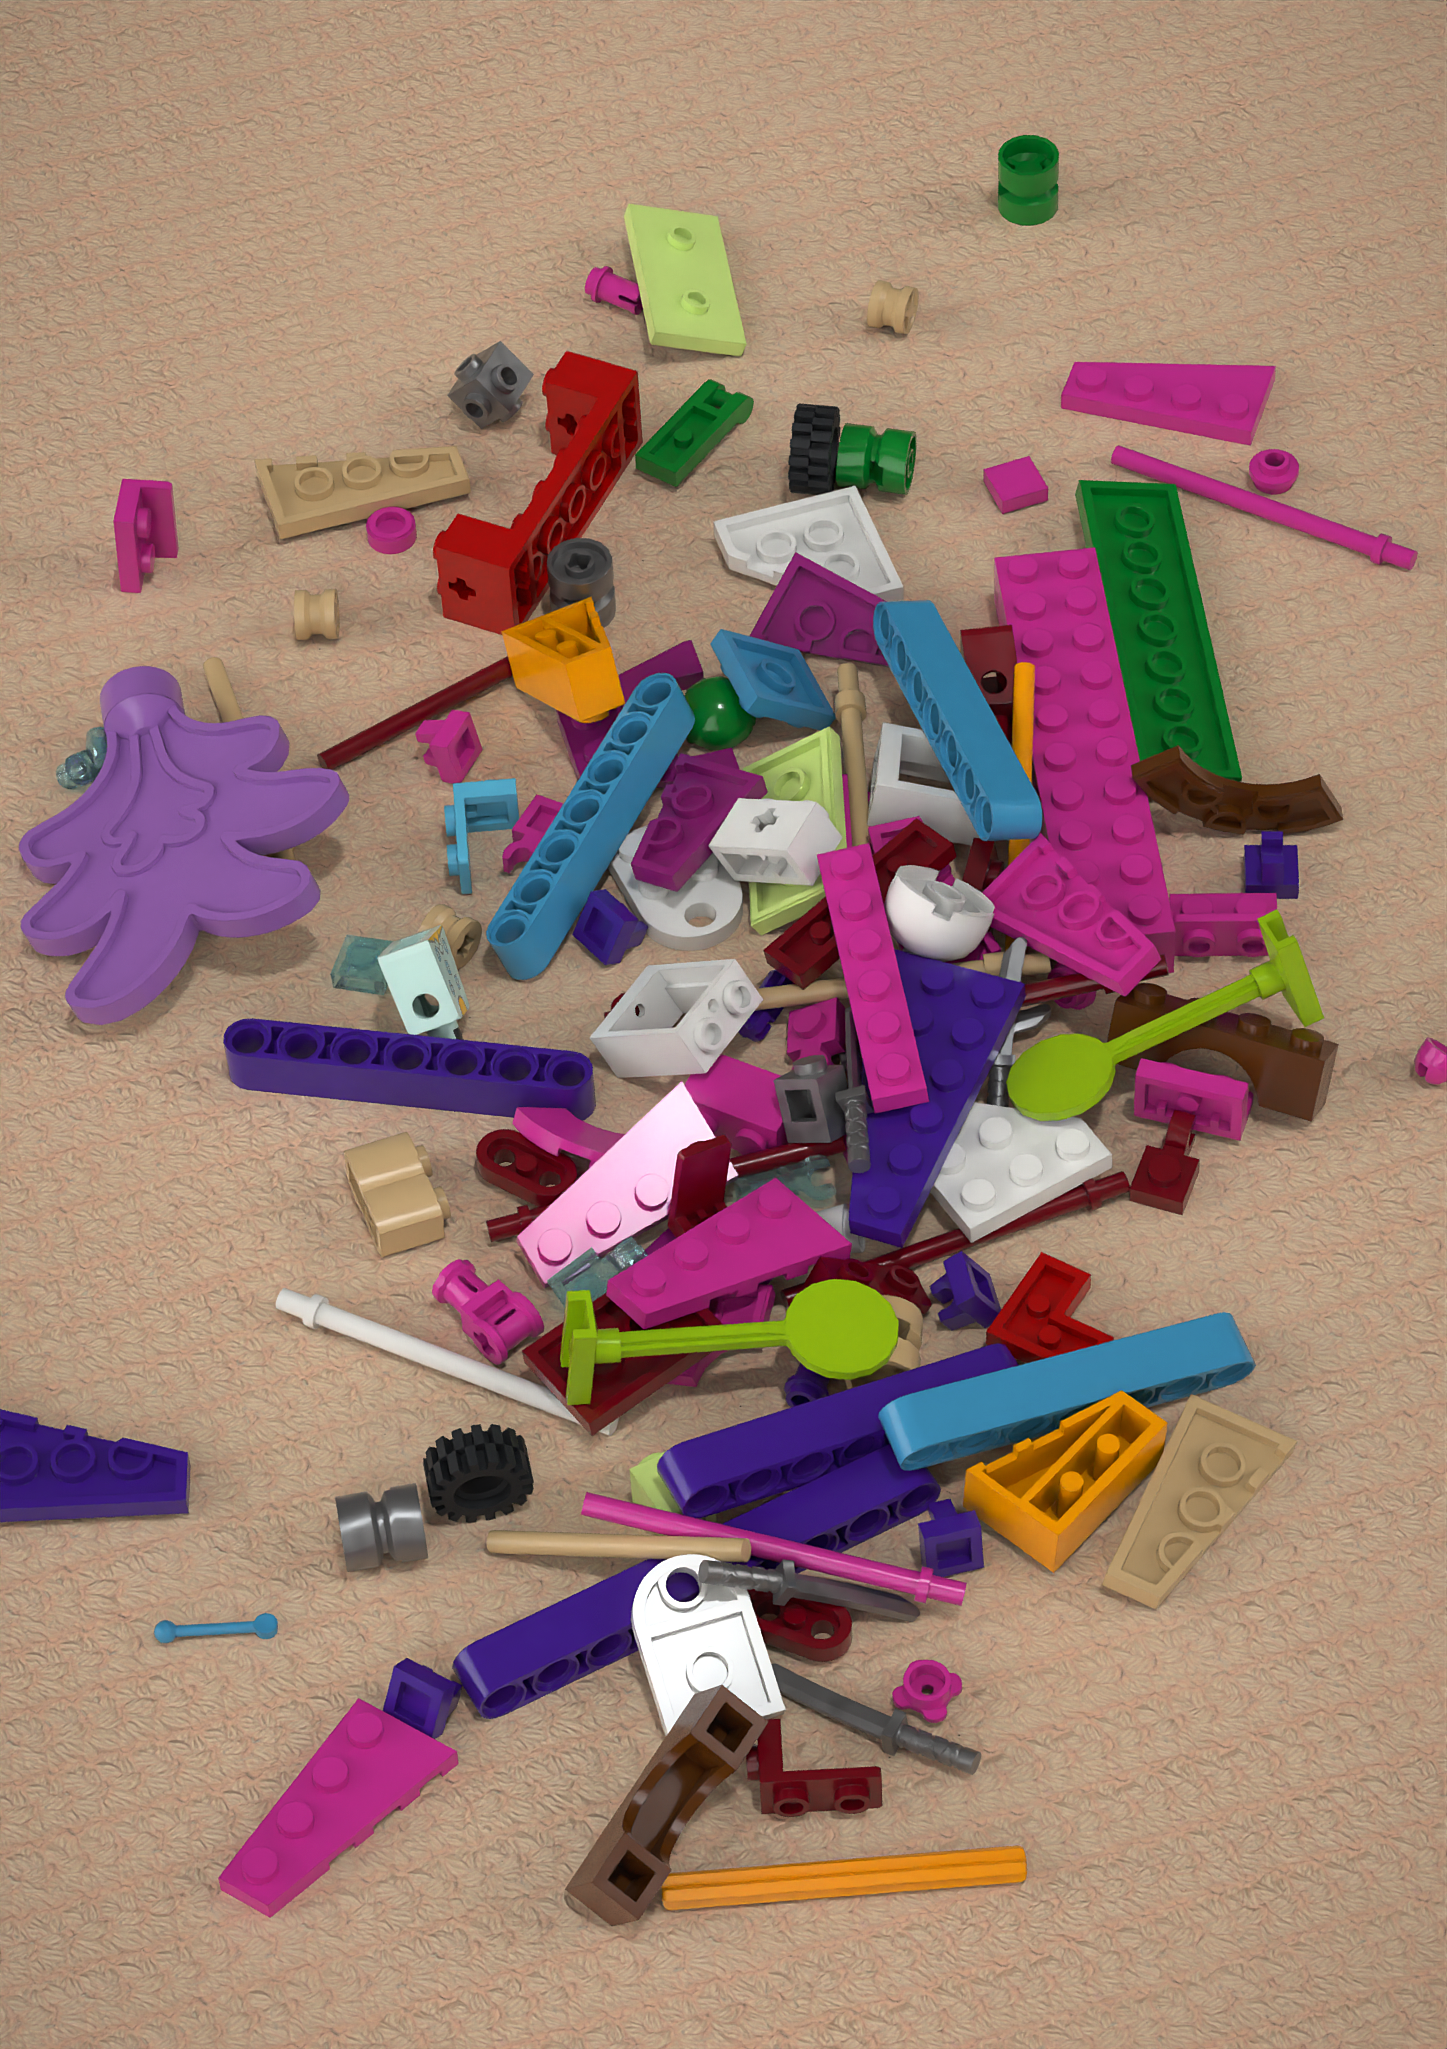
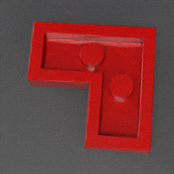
(1039, 1313)

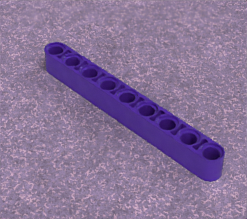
(596, 1624)

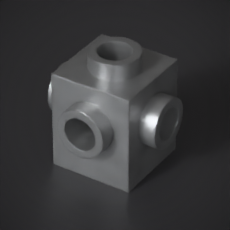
(483, 392)

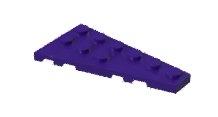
(958, 1032)
(79, 1476)

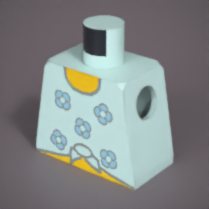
(421, 967)

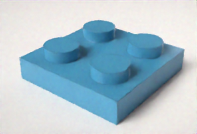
(772, 680)

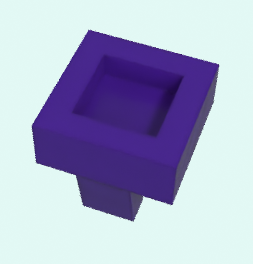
(1271, 867)
(608, 927)
(971, 1293)
(950, 1540)
(421, 1697)

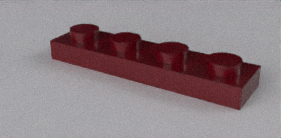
(810, 943)

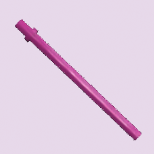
(1378, 548)
(809, 1557)

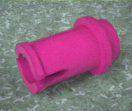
(613, 289)

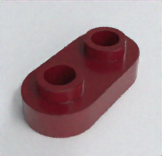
(530, 1168)
(799, 1623)

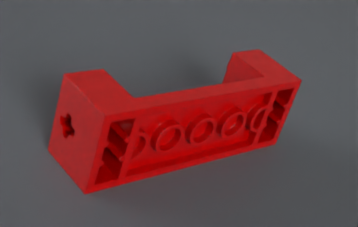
(500, 574)

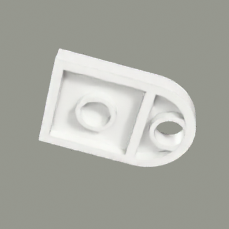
(666, 913)
(701, 1643)

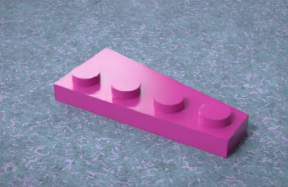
(727, 1254)
(334, 1802)

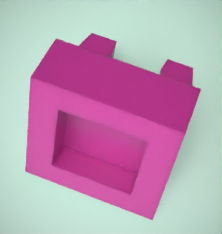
(451, 745)

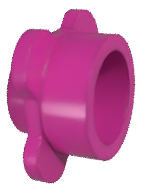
(927, 1675)

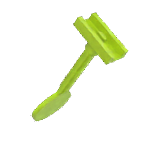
(1076, 1070)
(829, 1328)

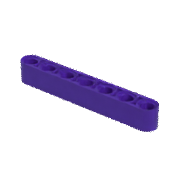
(406, 1069)
(804, 1440)

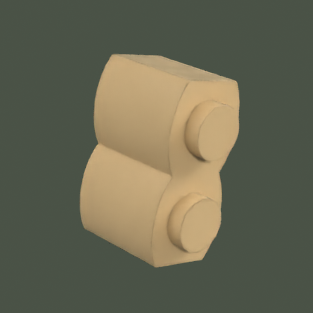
(396, 1194)

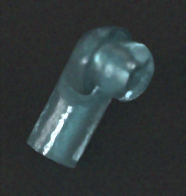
(84, 766)

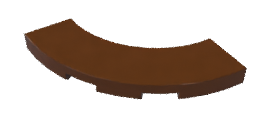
(1232, 805)

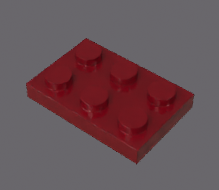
(618, 1384)

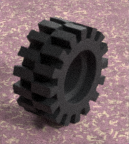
(814, 449)
(478, 1473)

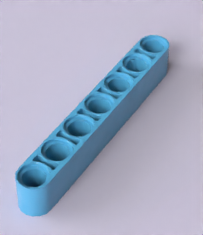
(957, 721)
(590, 826)
(1038, 1395)

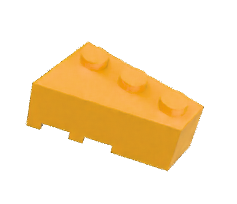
(566, 662)
(1069, 1481)

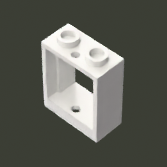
(910, 753)
(716, 1004)

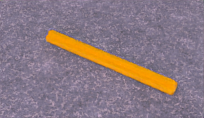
(844, 1877)

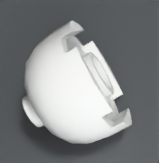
(936, 917)

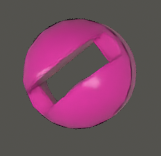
(1432, 1061)

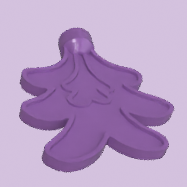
(172, 845)

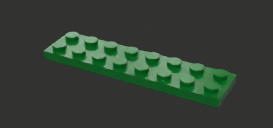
(1158, 621)

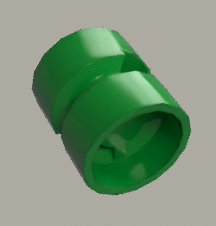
(1028, 180)
(876, 458)

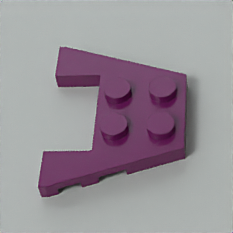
(585, 738)

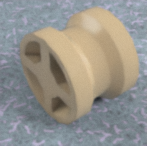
(892, 307)
(316, 614)
(462, 933)

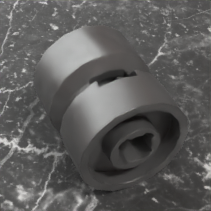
(580, 571)
(381, 1527)

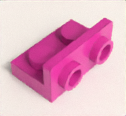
(143, 529)
(1220, 923)
(1216, 1100)

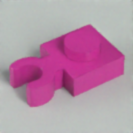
(530, 830)
(817, 1030)

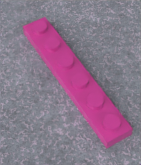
(872, 979)

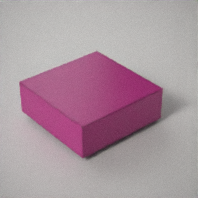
(1015, 484)

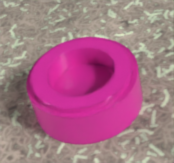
(391, 530)

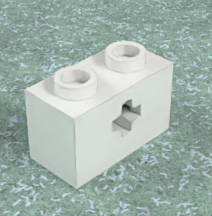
(774, 841)

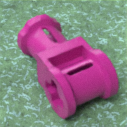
(489, 1314)

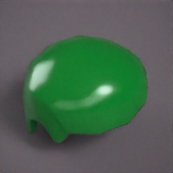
(718, 715)

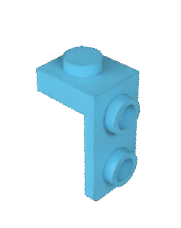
(477, 808)

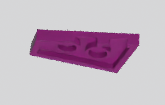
(821, 615)
(689, 819)

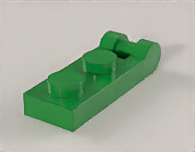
(693, 432)

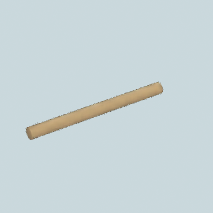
(616, 1545)

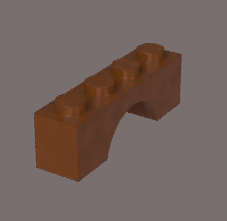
(1285, 1065)
(636, 1845)

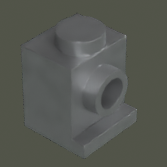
(810, 1102)

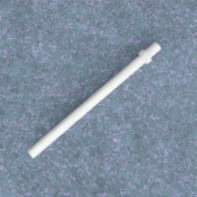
(318, 1312)

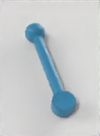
(264, 1627)

